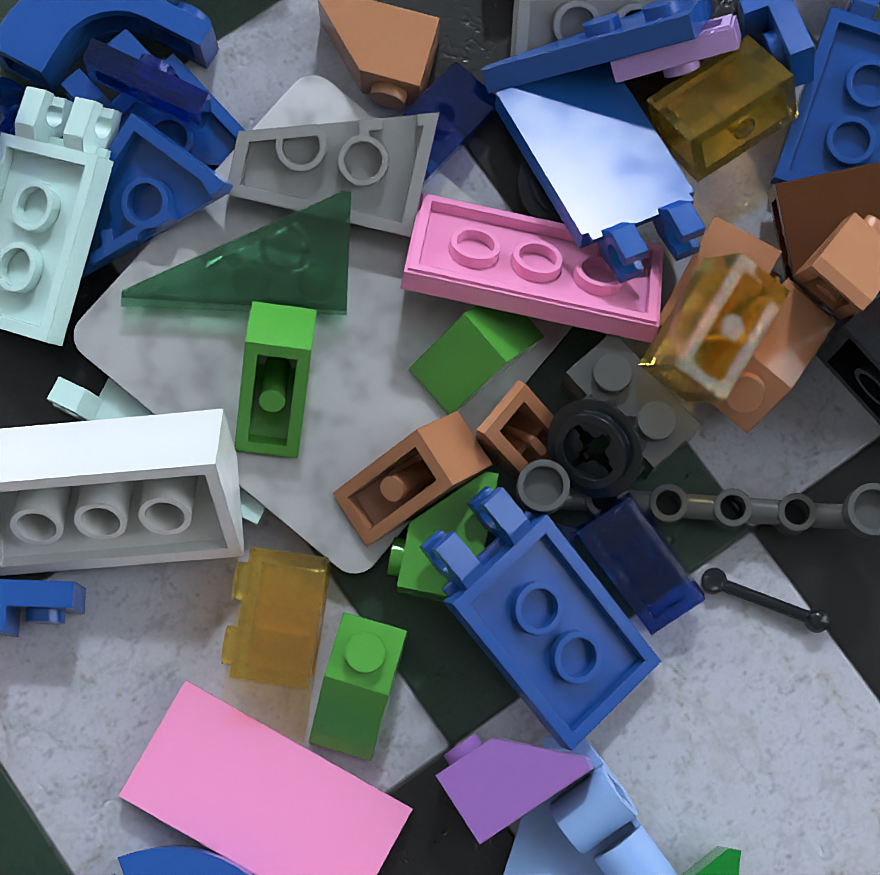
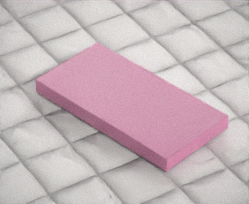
(527, 269)
(260, 794)

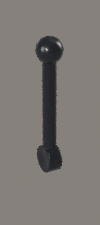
(715, 581)

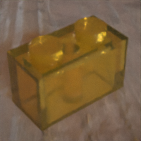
(723, 108)
(714, 328)
(278, 618)

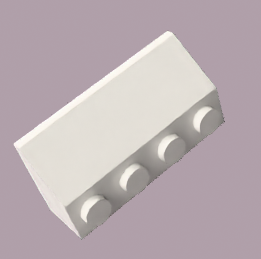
(119, 493)

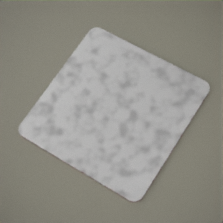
(359, 372)

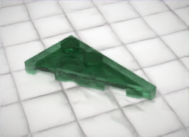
(287, 262)

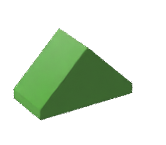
(473, 355)

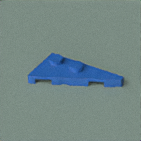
(604, 41)
(148, 191)

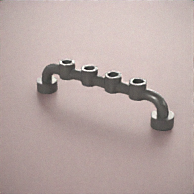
(546, 488)

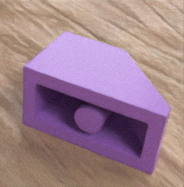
(505, 780)

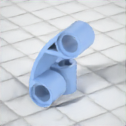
(585, 829)

